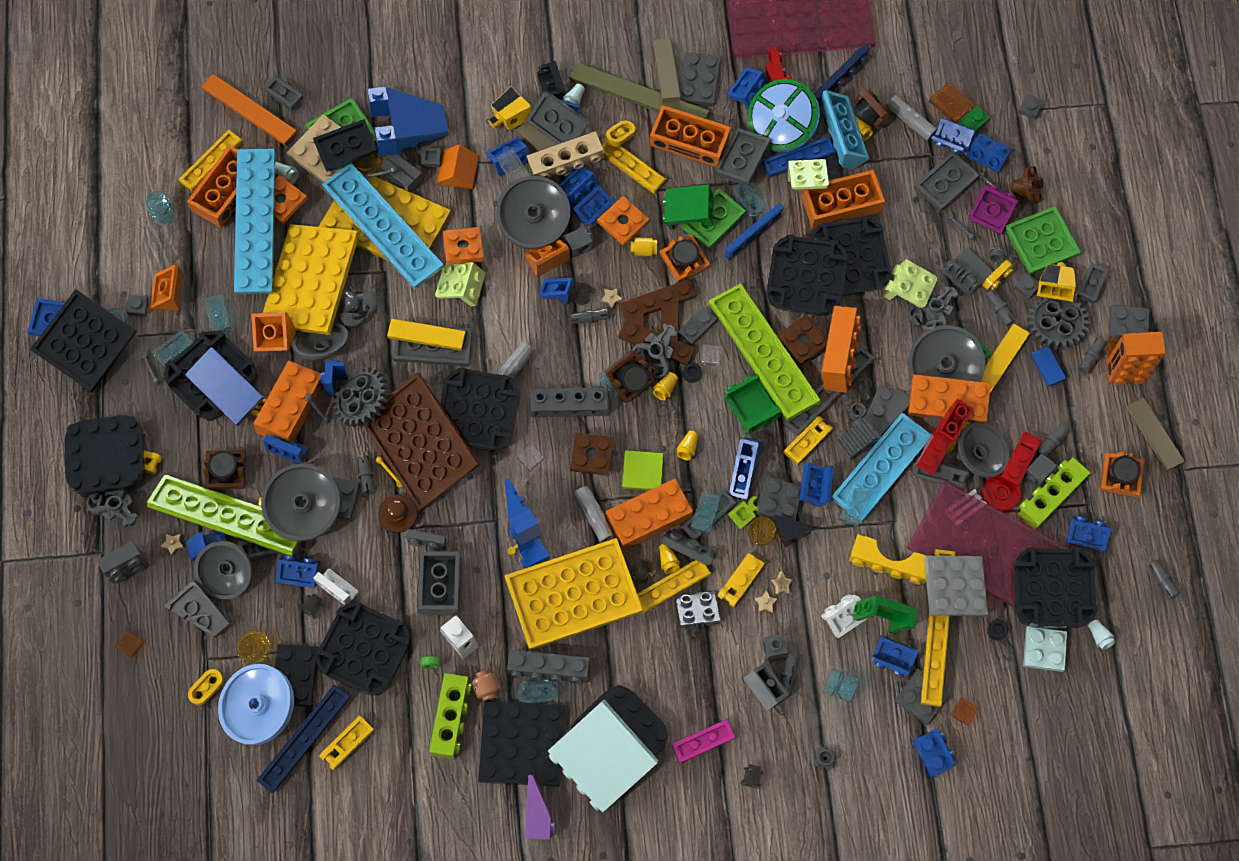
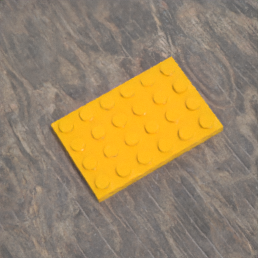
(418, 213)
(312, 276)
(573, 594)

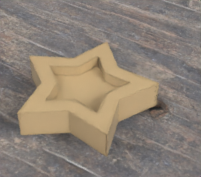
(611, 297)
(172, 543)
(781, 583)
(765, 602)

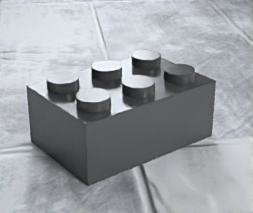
(439, 583)

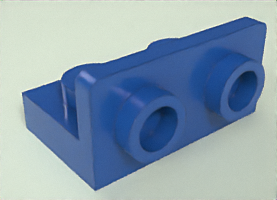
(747, 86)
(515, 143)
(578, 185)
(293, 451)
(1088, 533)
(297, 571)
(934, 753)

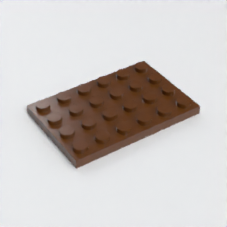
(421, 443)

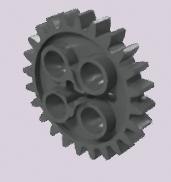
(1052, 335)
(361, 397)

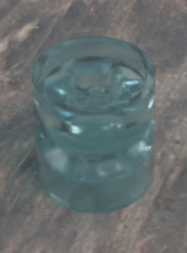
(159, 207)
(841, 685)

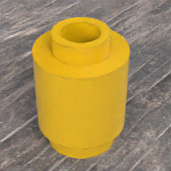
(644, 247)

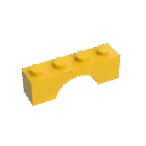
(867, 554)

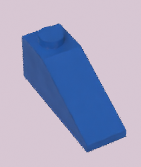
(745, 467)

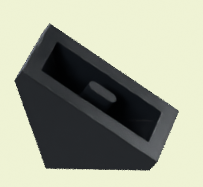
(790, 530)

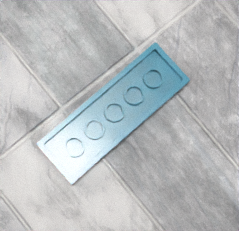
(885, 462)

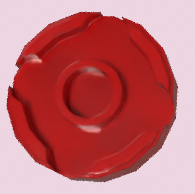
(1001, 494)

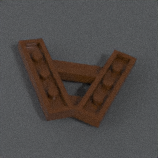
(667, 301)

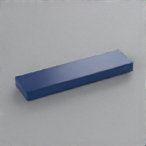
(813, 151)
(754, 231)

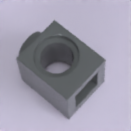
(579, 242)
(1039, 470)
(774, 647)

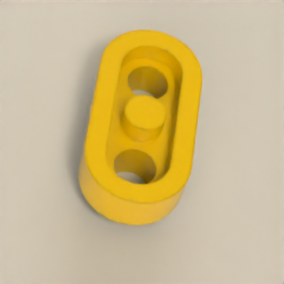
(620, 133)
(993, 280)
(204, 686)

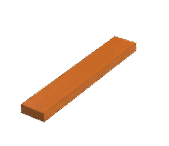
(249, 109)

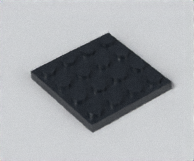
(83, 340)
(518, 743)

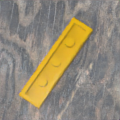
(634, 167)
(198, 171)
(426, 334)
(672, 585)

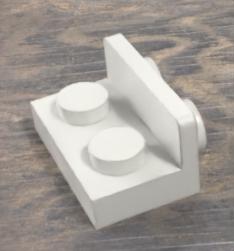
(336, 586)
(841, 616)

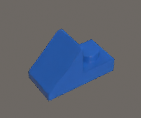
(557, 288)
(200, 540)

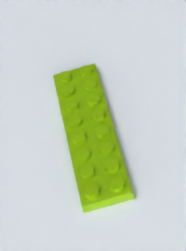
(764, 352)
(217, 512)

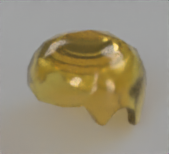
(369, 164)
(762, 531)

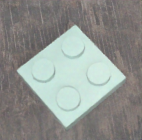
(1045, 649)

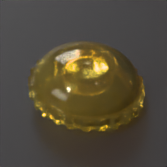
(253, 647)

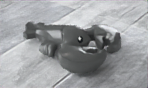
(351, 302)
(933, 310)
(658, 350)
(114, 506)

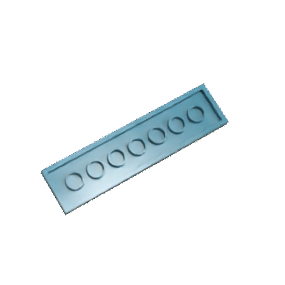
(254, 221)
(383, 226)

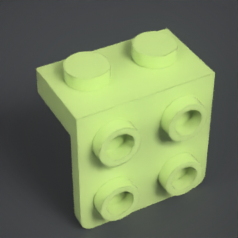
(808, 174)
(461, 282)
(911, 283)

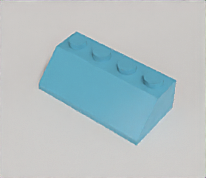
(844, 130)

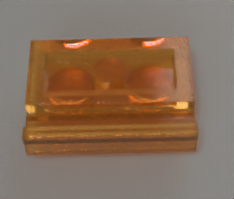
(951, 102)

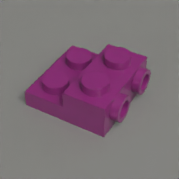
(993, 208)

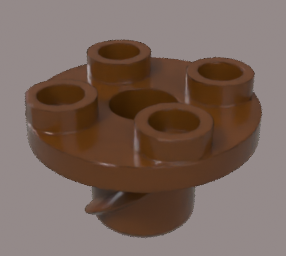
(1029, 185)
(397, 513)

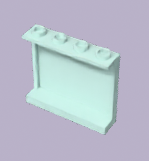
(602, 756)

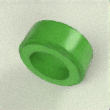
(430, 662)

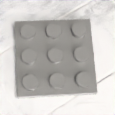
(955, 586)

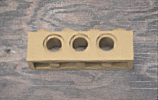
(572, 149)

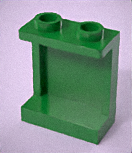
(688, 205)
(752, 404)
(900, 615)

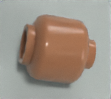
(486, 685)

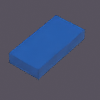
(1048, 366)

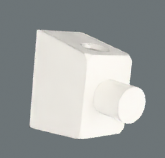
(459, 636)

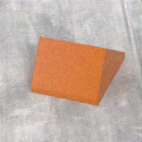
(458, 167)
(548, 257)
(167, 289)
(272, 331)

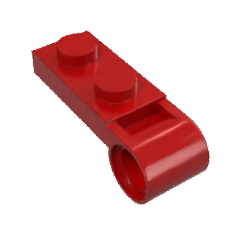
(1020, 459)

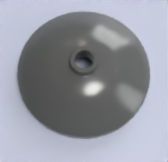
(320, 346)
(983, 449)
(213, 575)

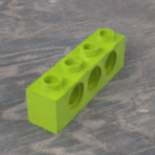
(1035, 516)
(450, 685)

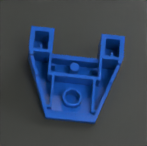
(411, 120)
(524, 529)

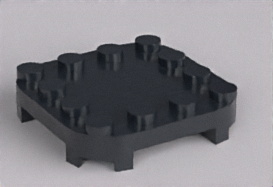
(866, 252)
(807, 275)
(187, 390)
(481, 407)
(104, 455)
(1054, 588)
(363, 649)
(636, 715)

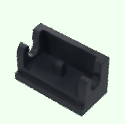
(551, 80)

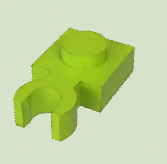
(743, 513)

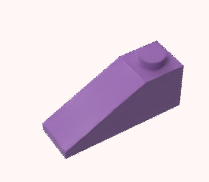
(537, 813)

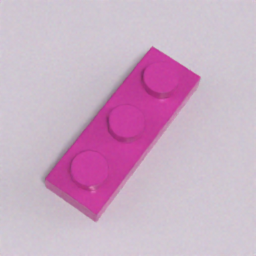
(703, 741)

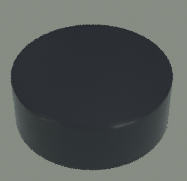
(692, 372)
(997, 629)

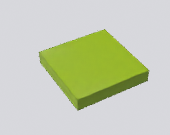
(642, 470)

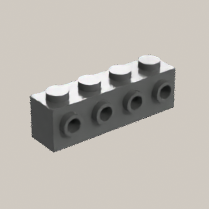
(569, 402)
(548, 666)

